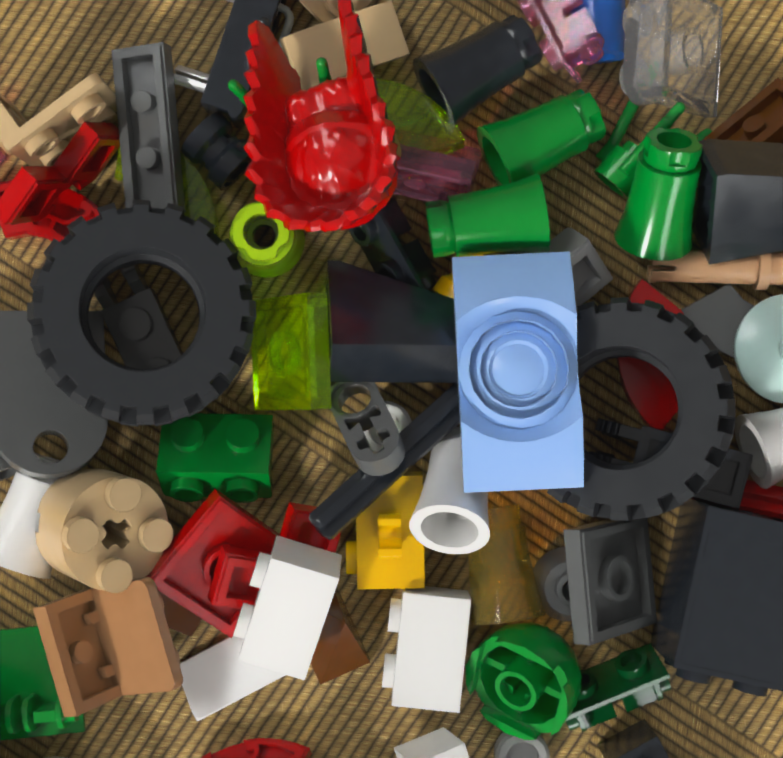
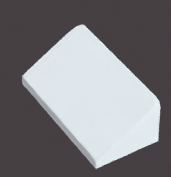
(218, 679)

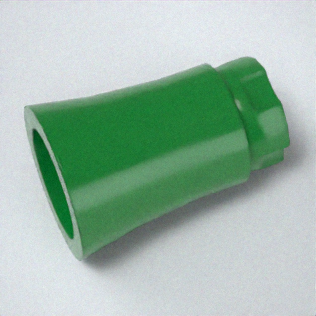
(541, 136)
(662, 196)
(491, 220)

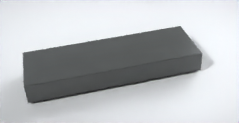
(148, 125)

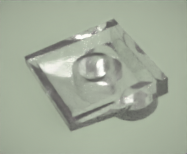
(672, 54)

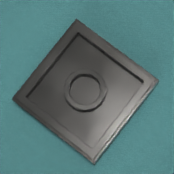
(609, 579)

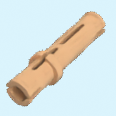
(694, 268)

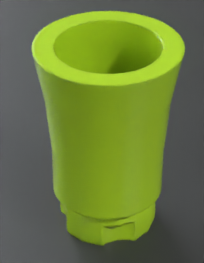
(269, 260)

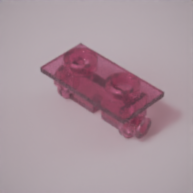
(567, 39)

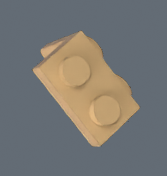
(50, 131)

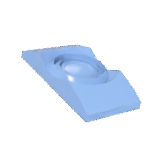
(518, 372)

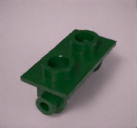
(632, 676)

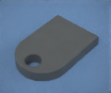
(36, 407)

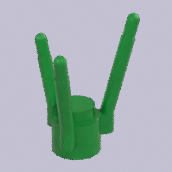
(619, 162)

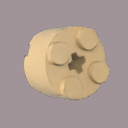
(102, 528)

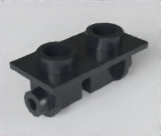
(385, 252)

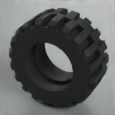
(125, 239)
(704, 410)

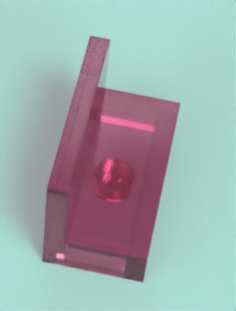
(436, 175)

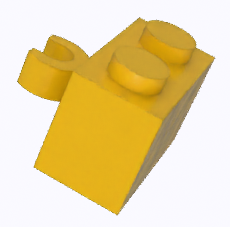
(384, 546)

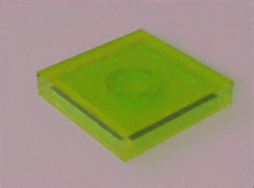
(291, 353)

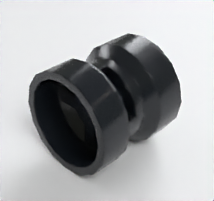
(220, 151)

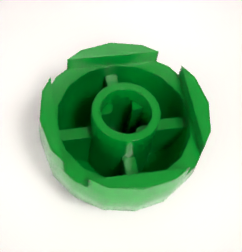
(525, 679)

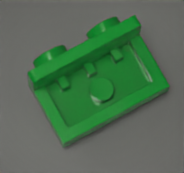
(218, 454)

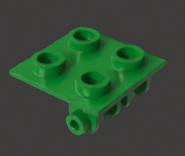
(28, 690)

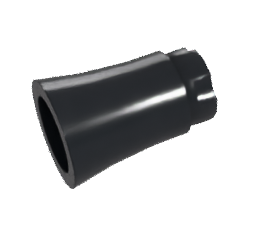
(477, 66)

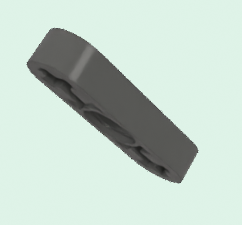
(354, 424)

